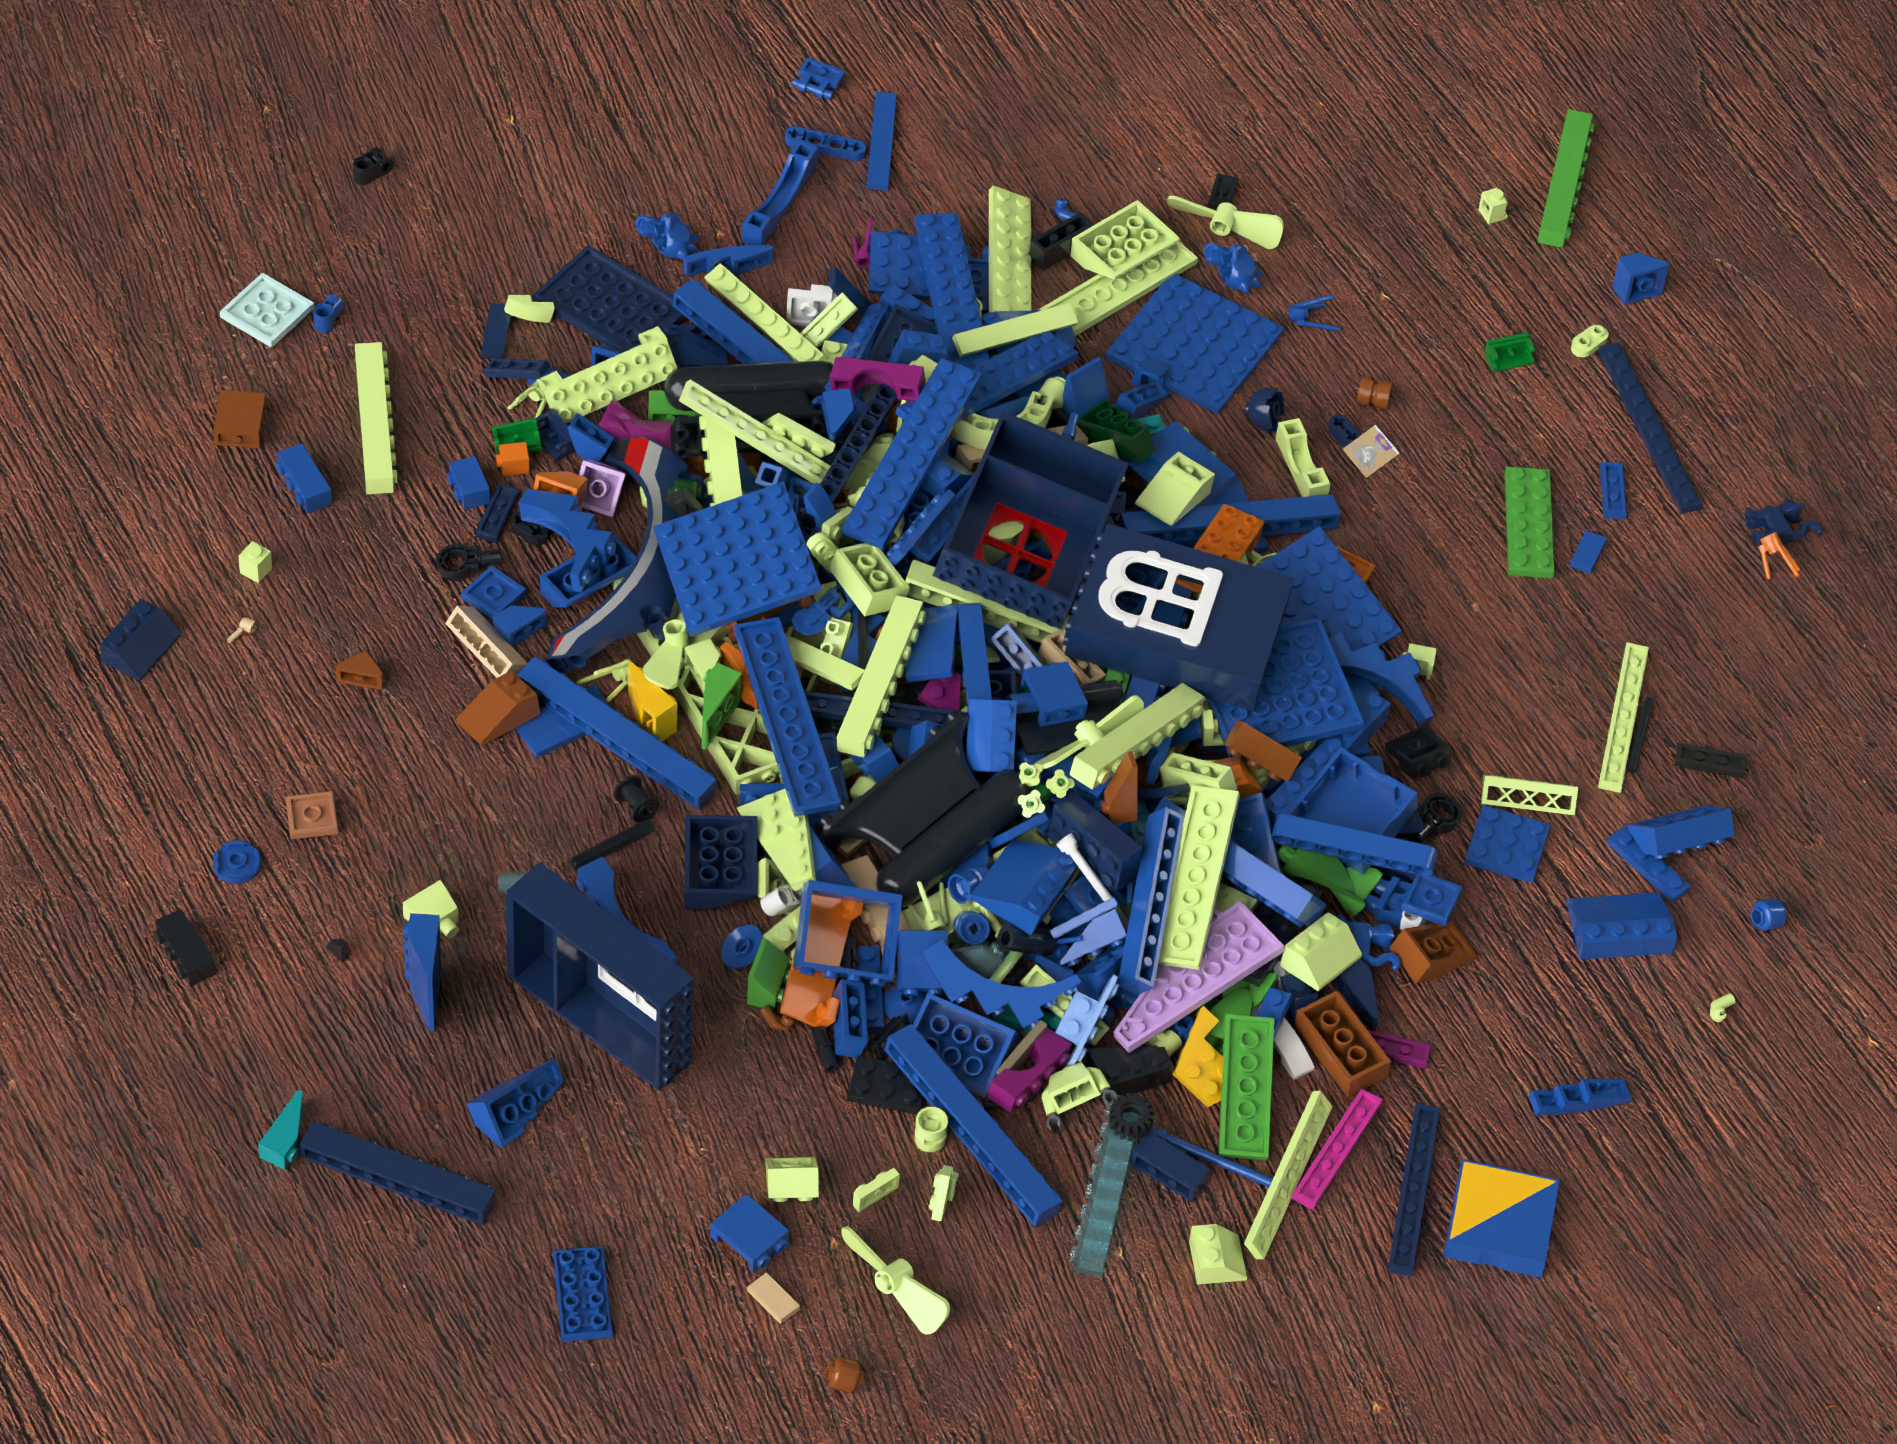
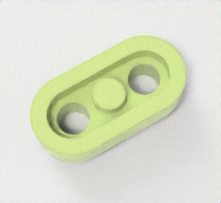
(1592, 338)

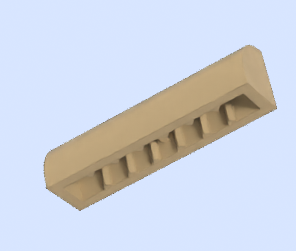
(485, 641)

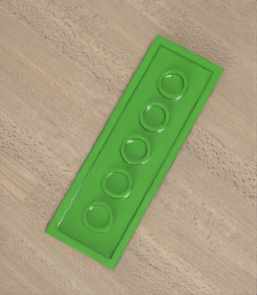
(1529, 522)
(1246, 1087)

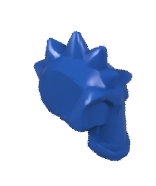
(668, 235)
(1235, 266)

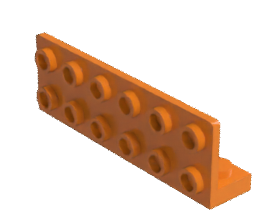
(1229, 537)
(808, 996)

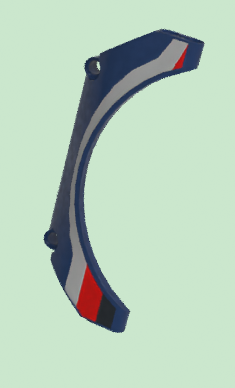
(646, 593)

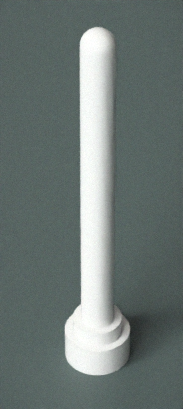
(1069, 846)

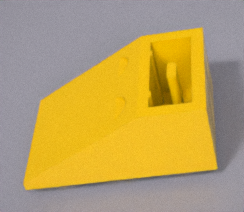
(651, 705)

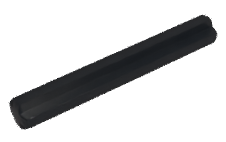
(611, 844)

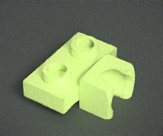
(944, 1190)

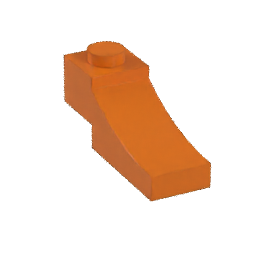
(733, 659)

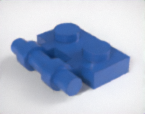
(821, 74)

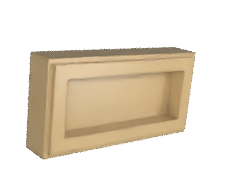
(773, 1298)

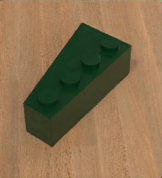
(1108, 422)

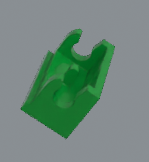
(1509, 352)
(518, 432)

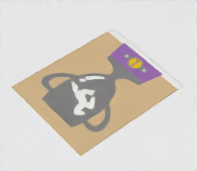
(1370, 451)

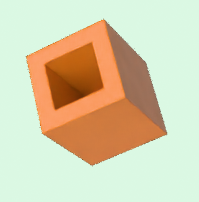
(513, 459)

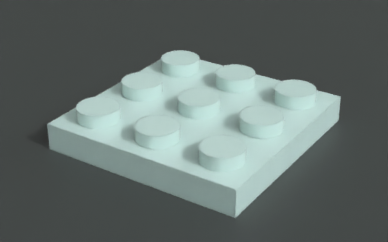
(267, 310)

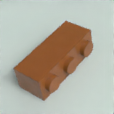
(1261, 751)

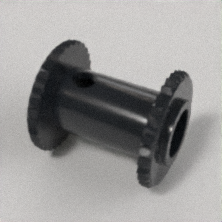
(630, 791)

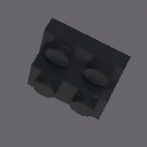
(1419, 752)

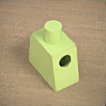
(435, 901)

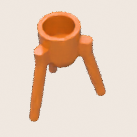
(1773, 544)

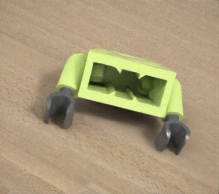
(1073, 1087)

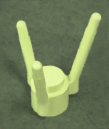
(535, 394)
(619, 672)
(933, 920)

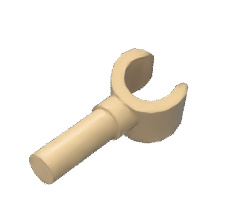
(245, 625)

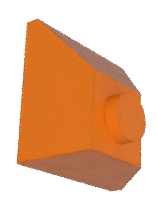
(563, 483)
(1243, 775)

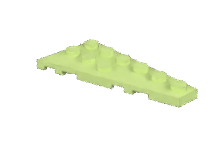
(783, 836)

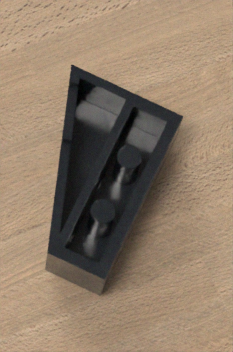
(1132, 1071)

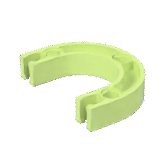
(977, 430)

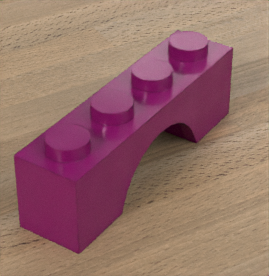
(855, 373)
(1013, 1087)

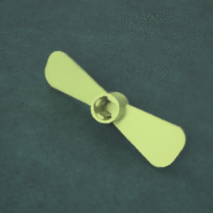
(1257, 227)
(665, 664)
(1090, 732)
(922, 1305)

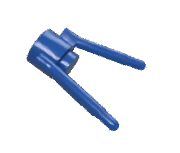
(1299, 312)
(1061, 949)

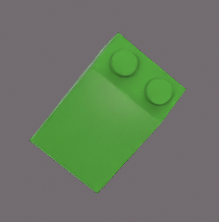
(721, 698)

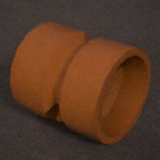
(1374, 392)

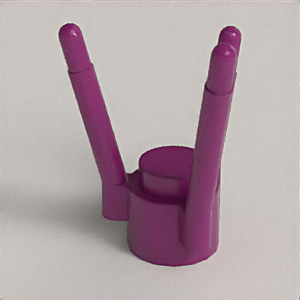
(862, 255)

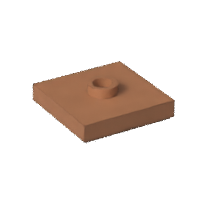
(311, 815)

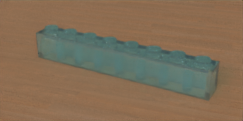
(1103, 1198)

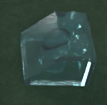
(981, 958)

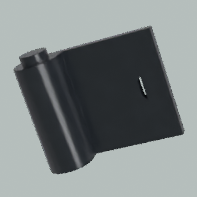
(1014, 939)

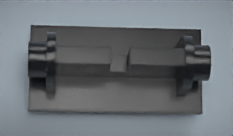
(878, 1043)

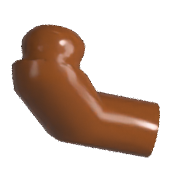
(776, 1022)

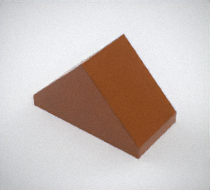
(360, 671)

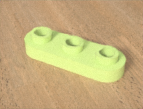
(822, 549)

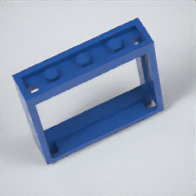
(891, 900)

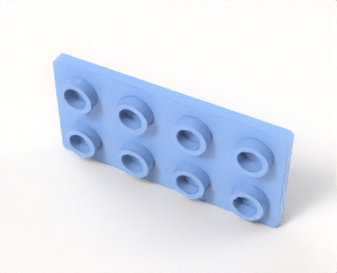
(1079, 1019)

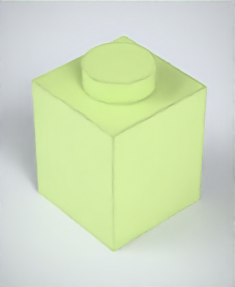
(255, 562)

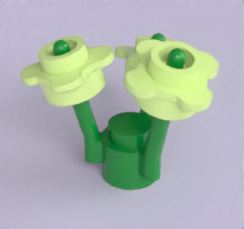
(1041, 793)

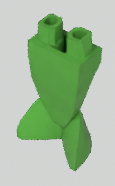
(1345, 883)
(1237, 1000)

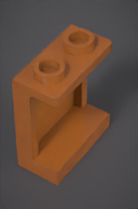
(239, 419)

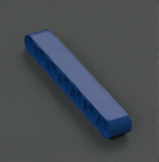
(974, 652)
(1354, 845)

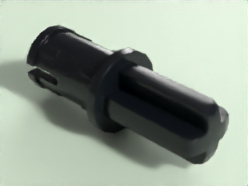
(825, 1049)

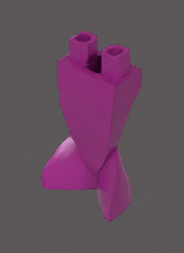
(624, 424)

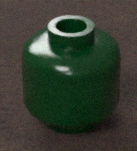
(690, 485)

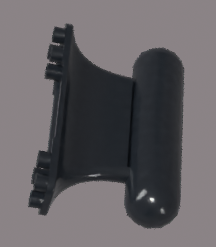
(756, 390)
(929, 812)

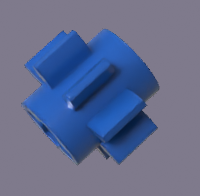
(1182, 1027)

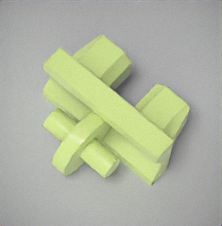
(836, 637)

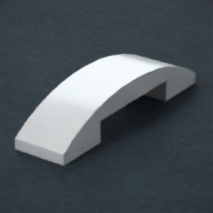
(1292, 1051)

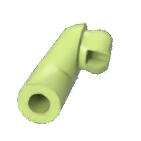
(1718, 1006)

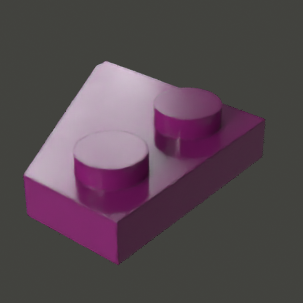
(942, 693)

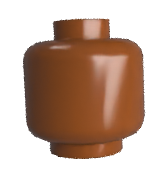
(844, 1374)

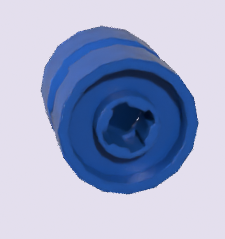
(964, 882)
(971, 927)

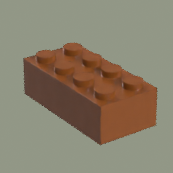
(1342, 1044)

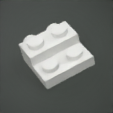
(806, 304)

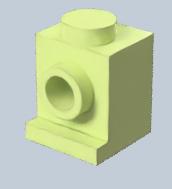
(1493, 205)
(1425, 658)

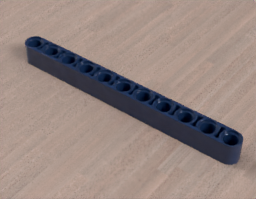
(852, 453)

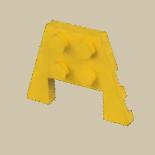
(1199, 1063)

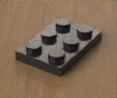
(883, 1086)

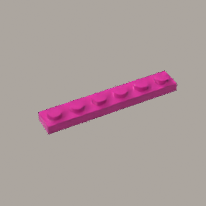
(1337, 1149)

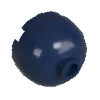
(1265, 409)

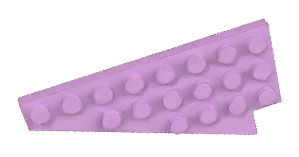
(1233, 950)

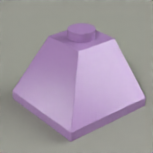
(602, 487)

